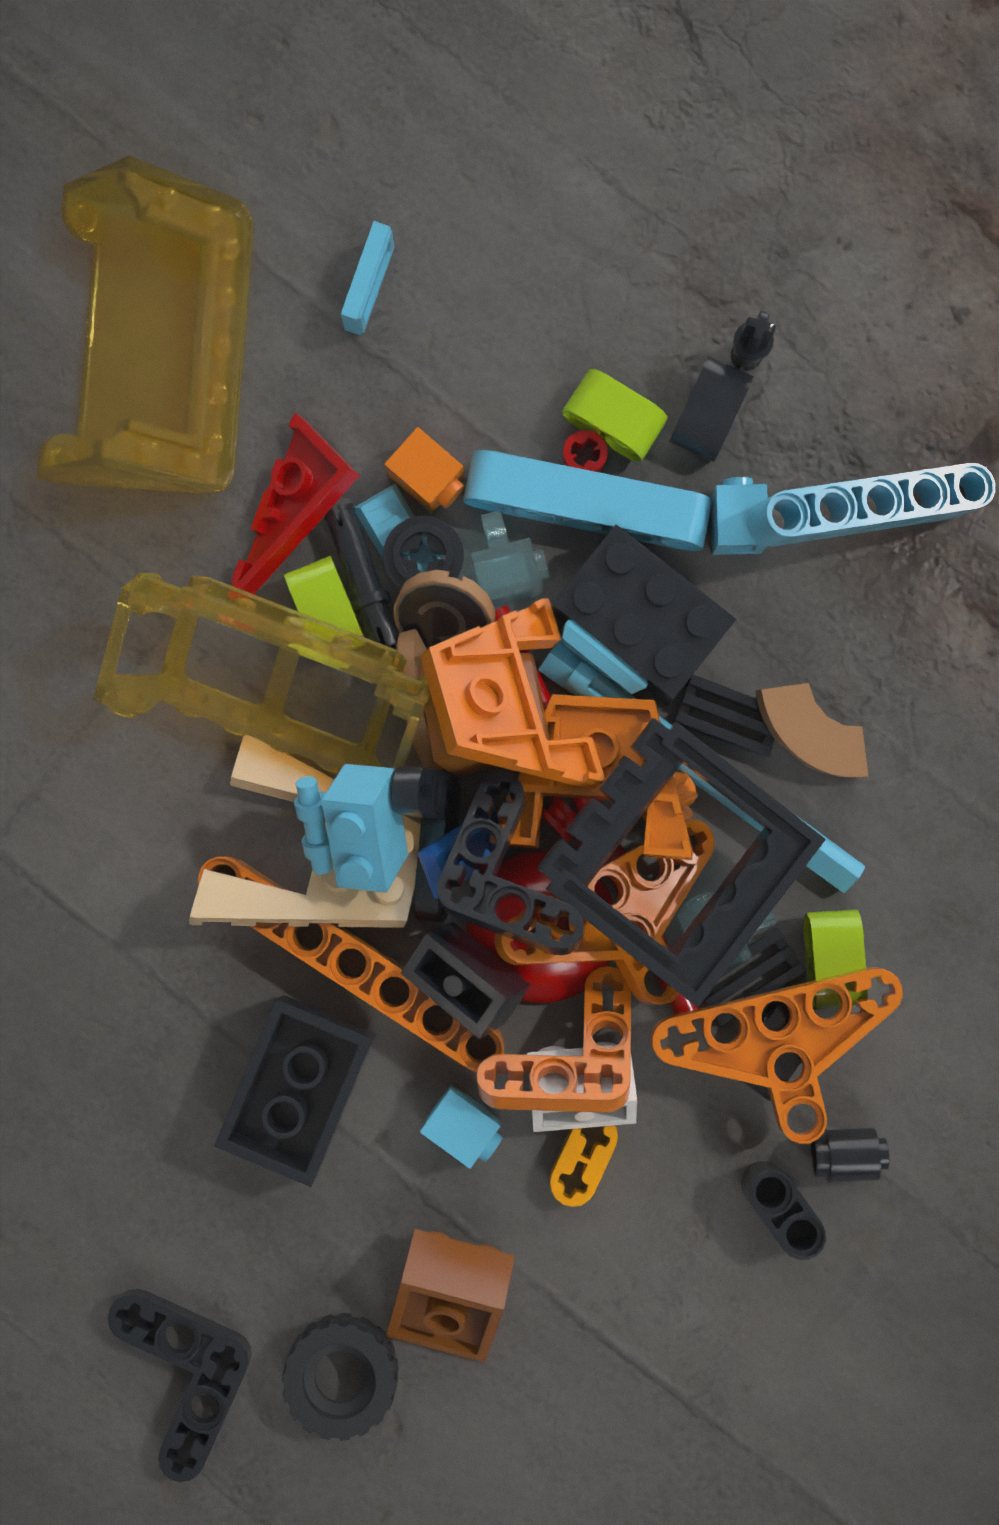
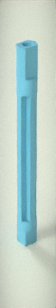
(584, 680)

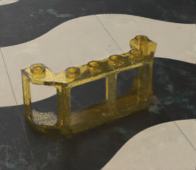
(278, 625)

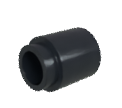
(849, 1155)

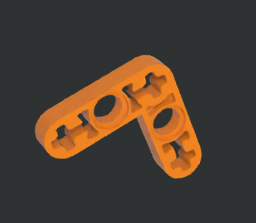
(594, 1064)

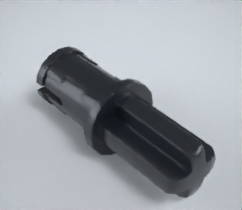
(753, 341)

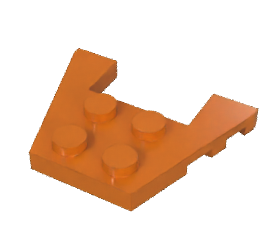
(489, 704)
(614, 728)

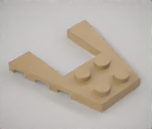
(247, 902)

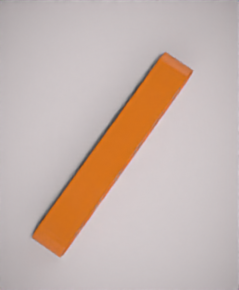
(369, 984)

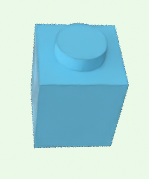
(730, 513)
(462, 1127)

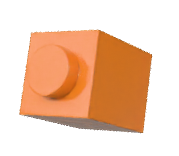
(426, 471)

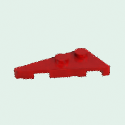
(294, 503)

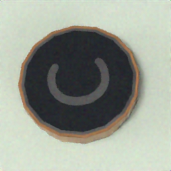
(441, 606)

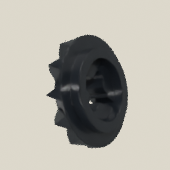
(407, 539)

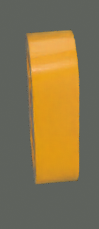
(592, 1170)

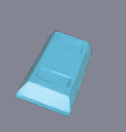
(382, 514)
(601, 658)

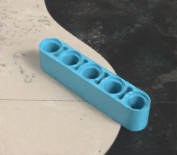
(892, 498)
(587, 500)

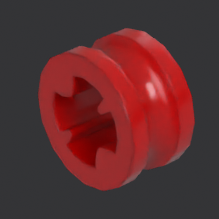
(578, 441)
(558, 817)

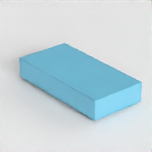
(368, 278)

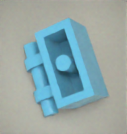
(361, 827)

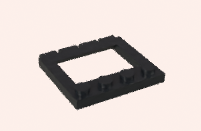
(737, 904)

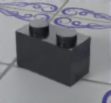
(465, 979)

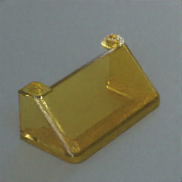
(158, 332)

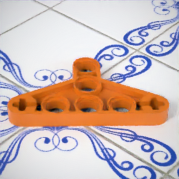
(641, 901)
(756, 1048)

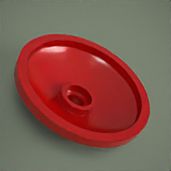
(547, 981)

